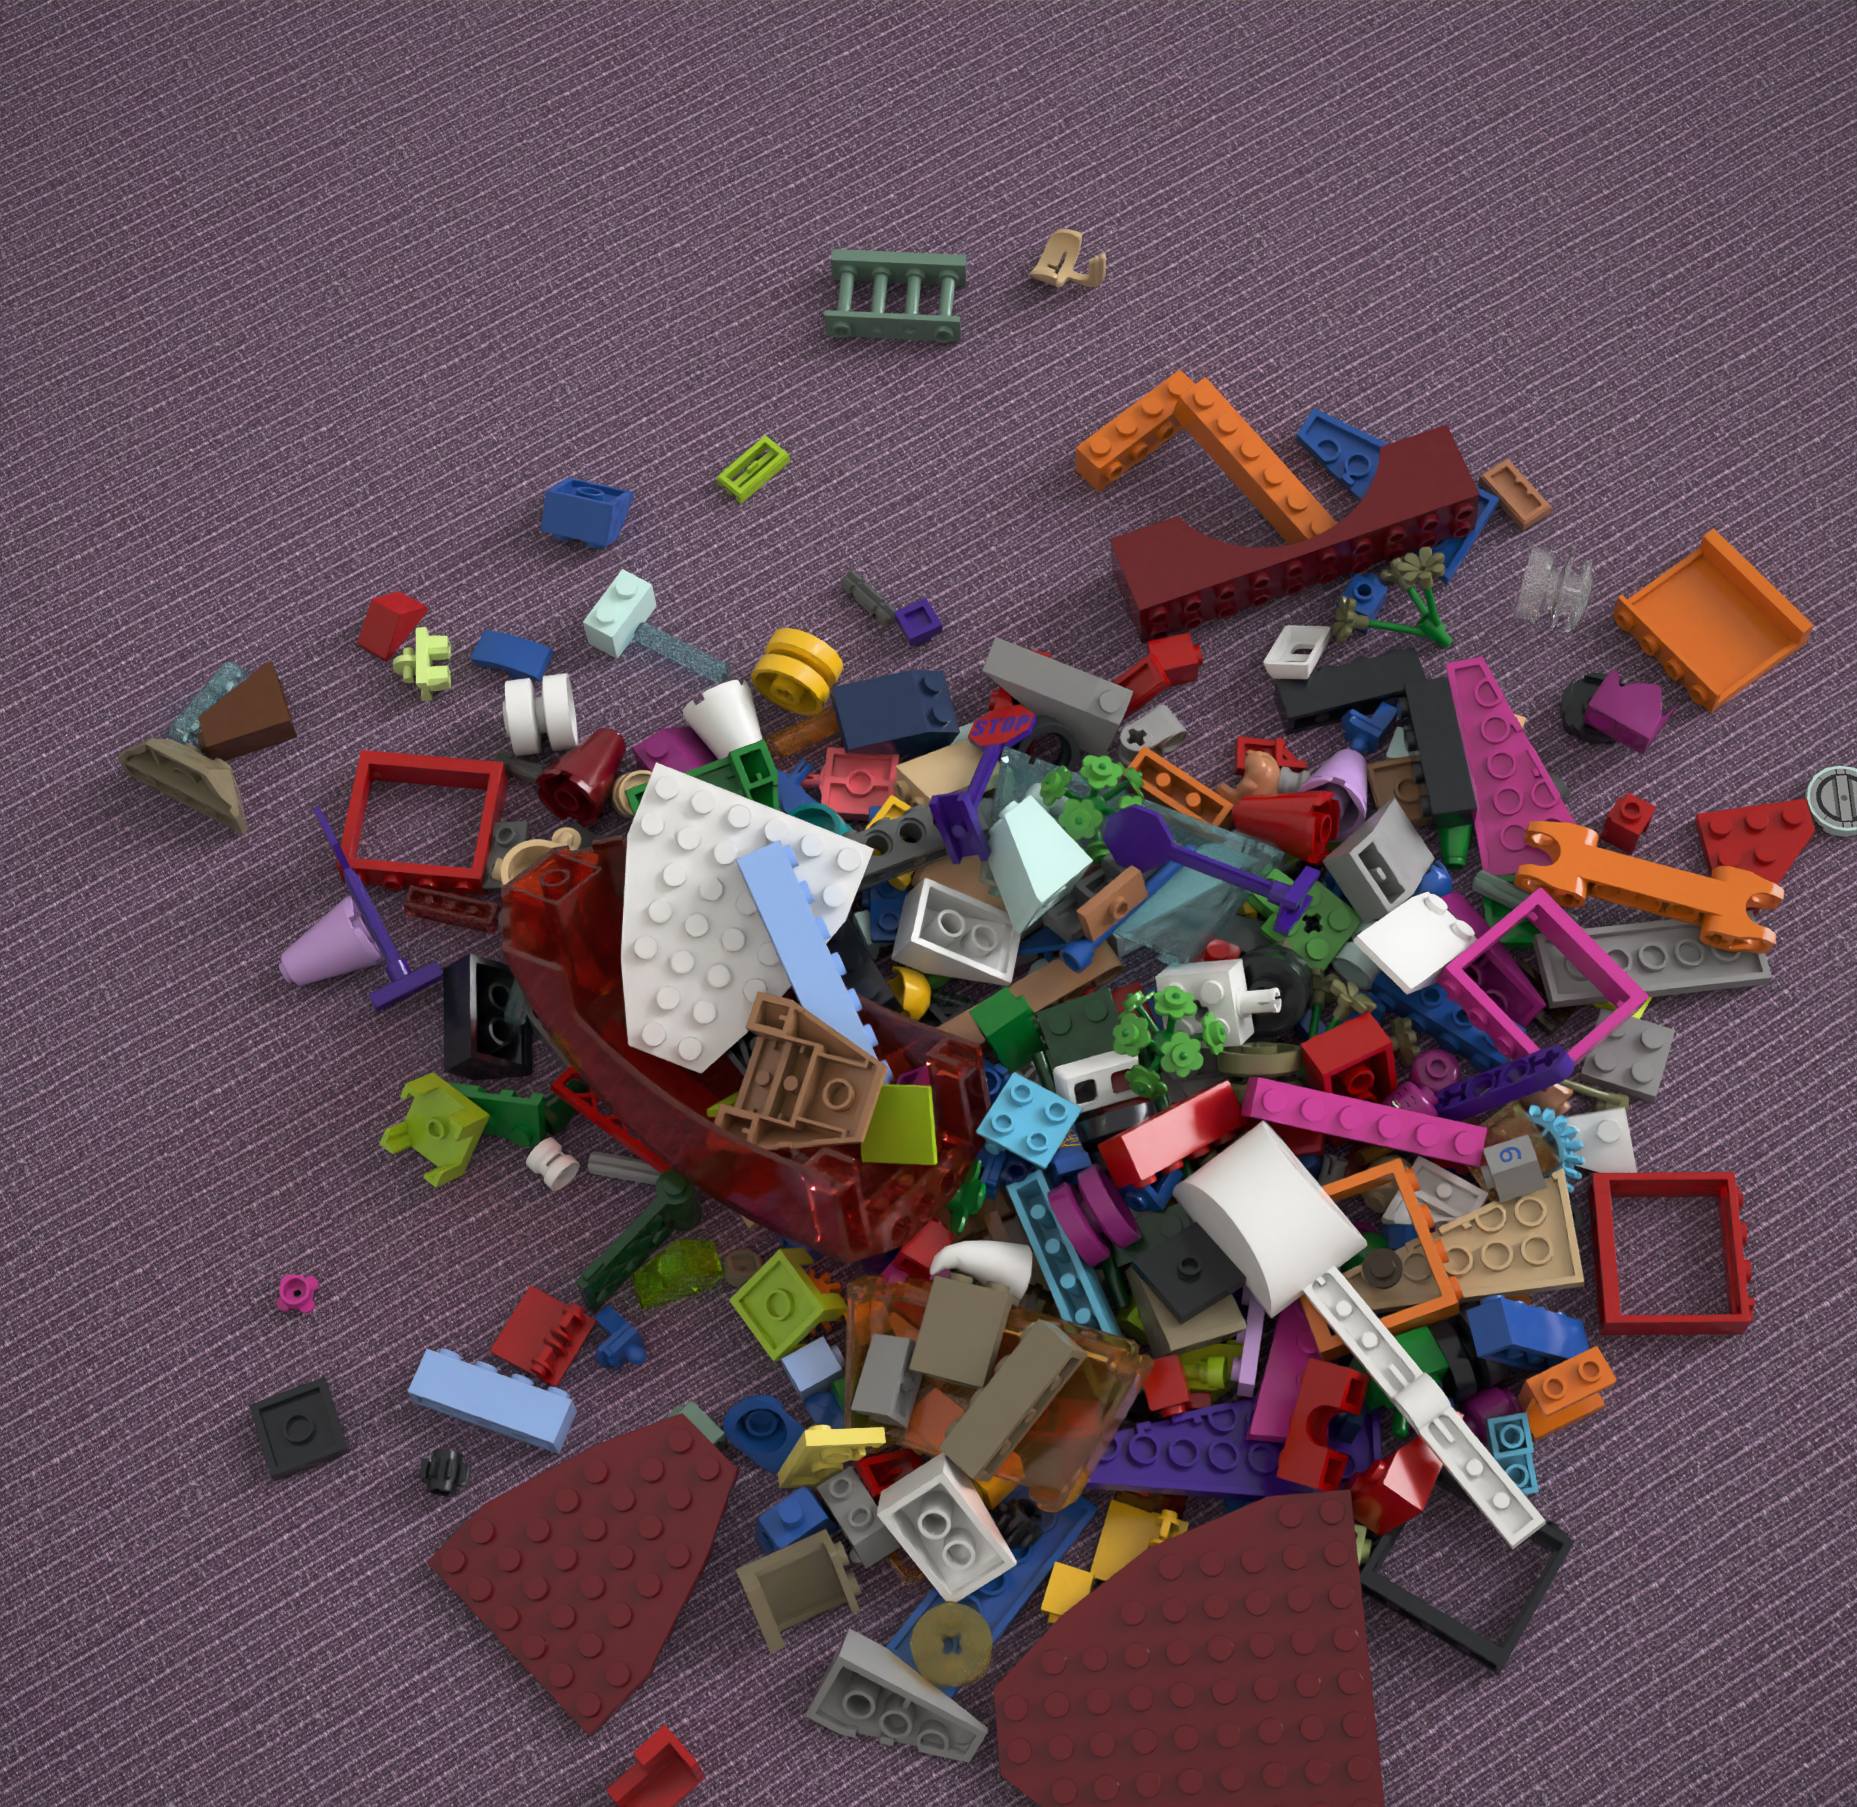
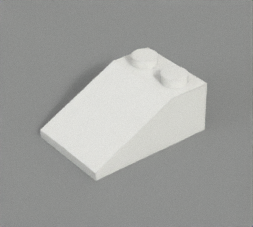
(955, 936)
(1416, 941)
(945, 1528)

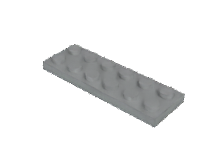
(1658, 956)

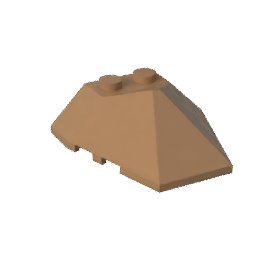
(802, 1082)

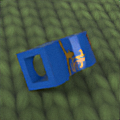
(1069, 1160)

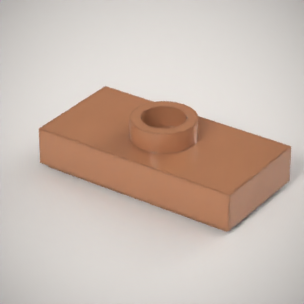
(1515, 494)
(1112, 903)

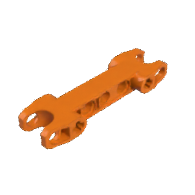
(1712, 903)

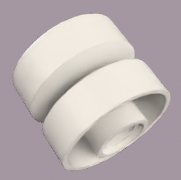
(531, 716)

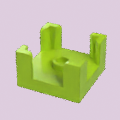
(439, 1126)
(784, 1303)

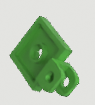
(1335, 918)

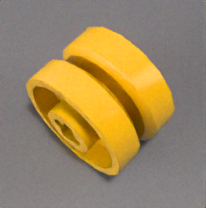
(797, 671)

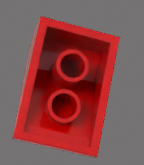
(1394, 1486)

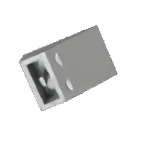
(1380, 862)

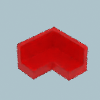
(660, 1776)

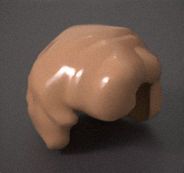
(1260, 778)

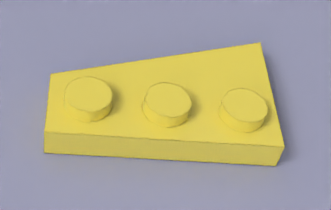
(822, 1453)

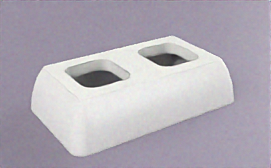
(1284, 664)
(1100, 1070)

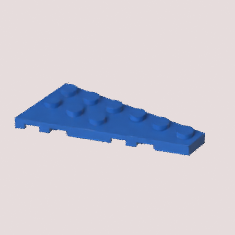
(1353, 461)

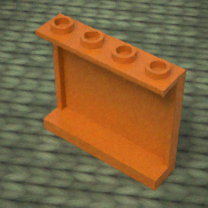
(1713, 622)

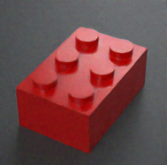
(1351, 1062)

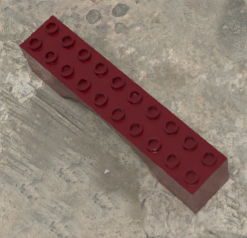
(1184, 578)

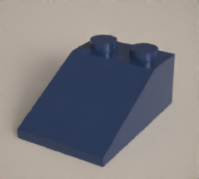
(896, 714)

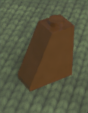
(247, 717)

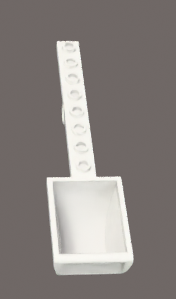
(1289, 1244)

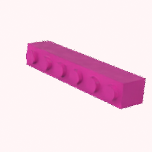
(1363, 1121)

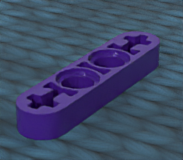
(1541, 1071)

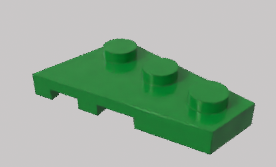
(510, 1116)

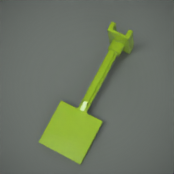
(899, 1128)

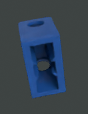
(793, 1520)

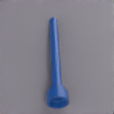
(1079, 953)

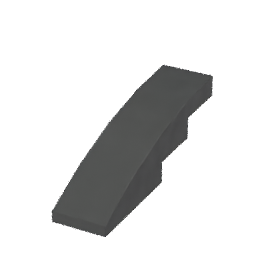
(1064, 918)

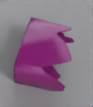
(1627, 712)

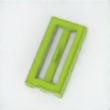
(757, 473)

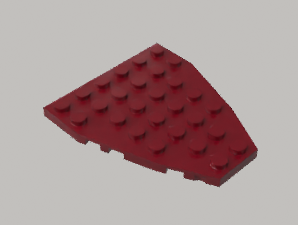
(595, 1561)

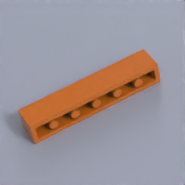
(1251, 463)

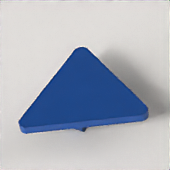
(1042, 941)

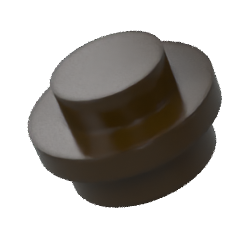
(1382, 1268)

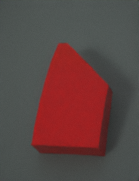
(1274, 748)

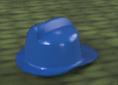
(762, 1430)

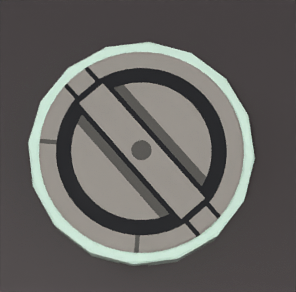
(1834, 800)

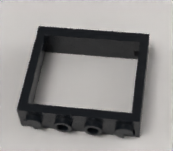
(1442, 1625)

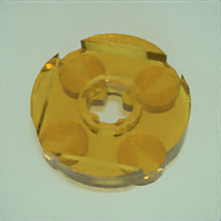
(952, 1669)

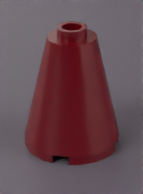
(583, 777)

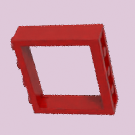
(426, 771)
(1733, 1236)

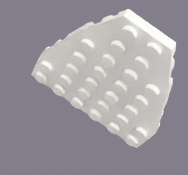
(689, 922)

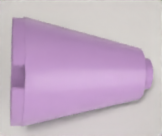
(1346, 777)
(331, 947)

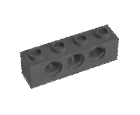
(898, 855)

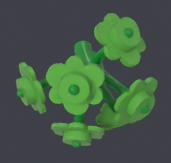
(1085, 814)
(1173, 1050)

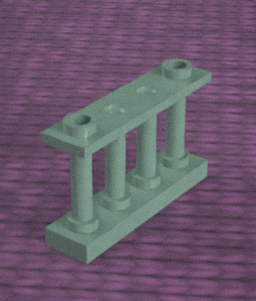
(896, 267)

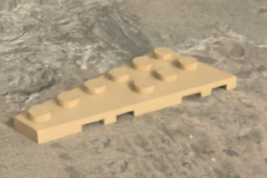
(1492, 1251)

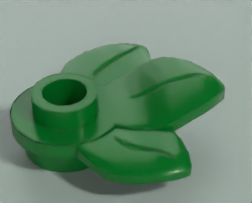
(967, 1199)

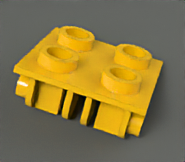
(1129, 1533)

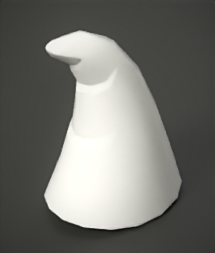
(988, 1261)

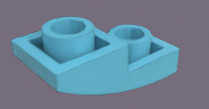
(1511, 1447)

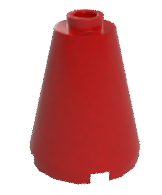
(1291, 822)

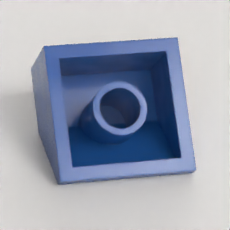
(585, 512)

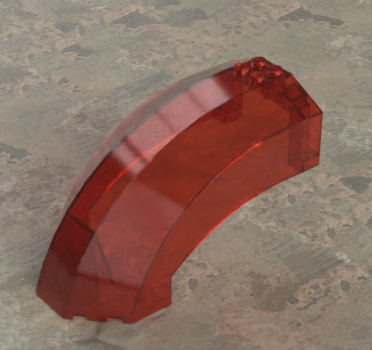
(566, 956)

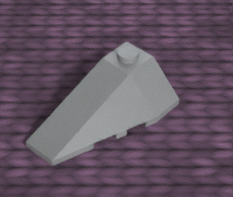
(1052, 689)
(884, 1698)

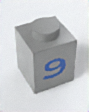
(1512, 1168)

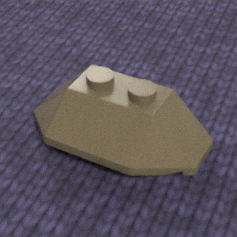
(188, 778)

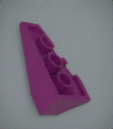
(675, 748)
(1496, 969)

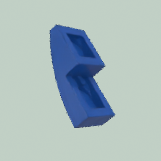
(511, 653)

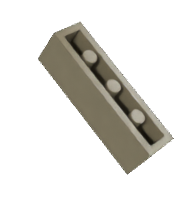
(1012, 1400)

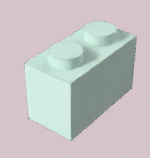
(618, 613)

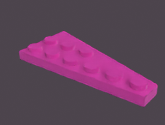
(1504, 771)

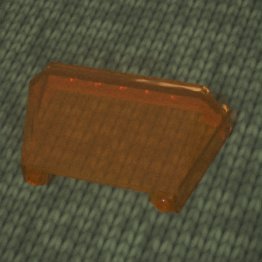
(1063, 1442)

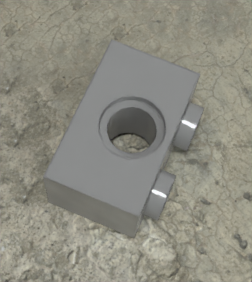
(857, 1517)

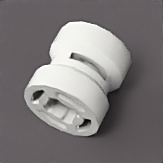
(552, 1164)

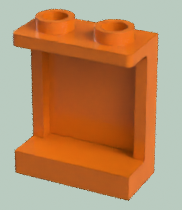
(1565, 1393)

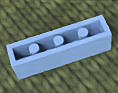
(493, 1400)

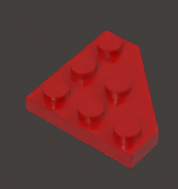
(1756, 838)

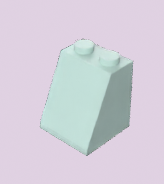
(1033, 861)

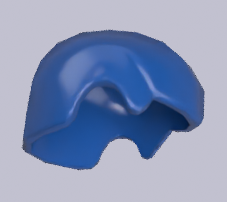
(1435, 881)

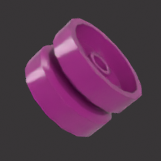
(1094, 1215)

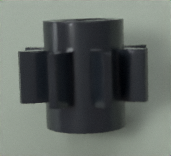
(444, 1472)
(1019, 1523)

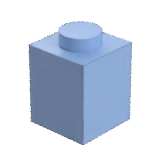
(814, 1368)

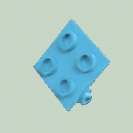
(1028, 1121)

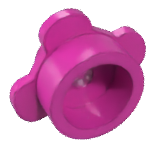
(289, 1285)

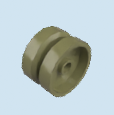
(1259, 1060)

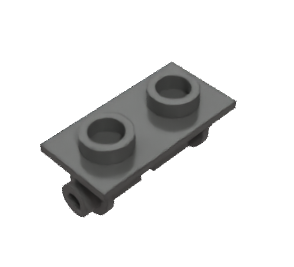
(504, 838)

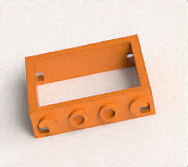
(1418, 1315)

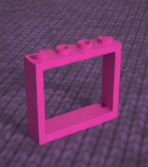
(1575, 946)

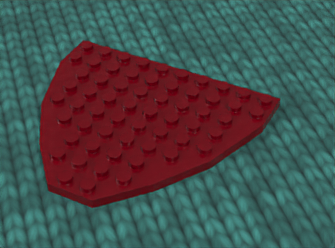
(1207, 1674)

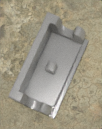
(886, 1383)

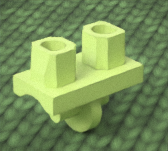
(428, 677)

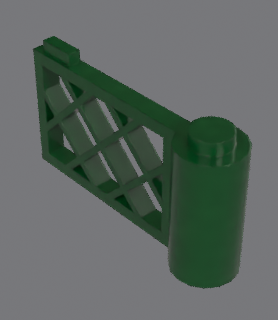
(672, 1210)

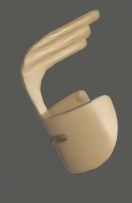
(1067, 243)

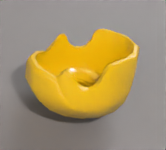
(911, 991)

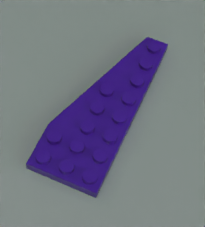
(1209, 1456)

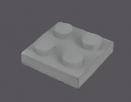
(1630, 1058)

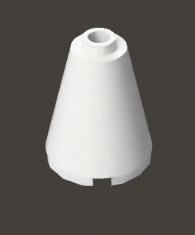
(725, 718)

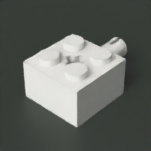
(1224, 991)

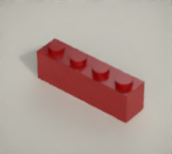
(1172, 1135)

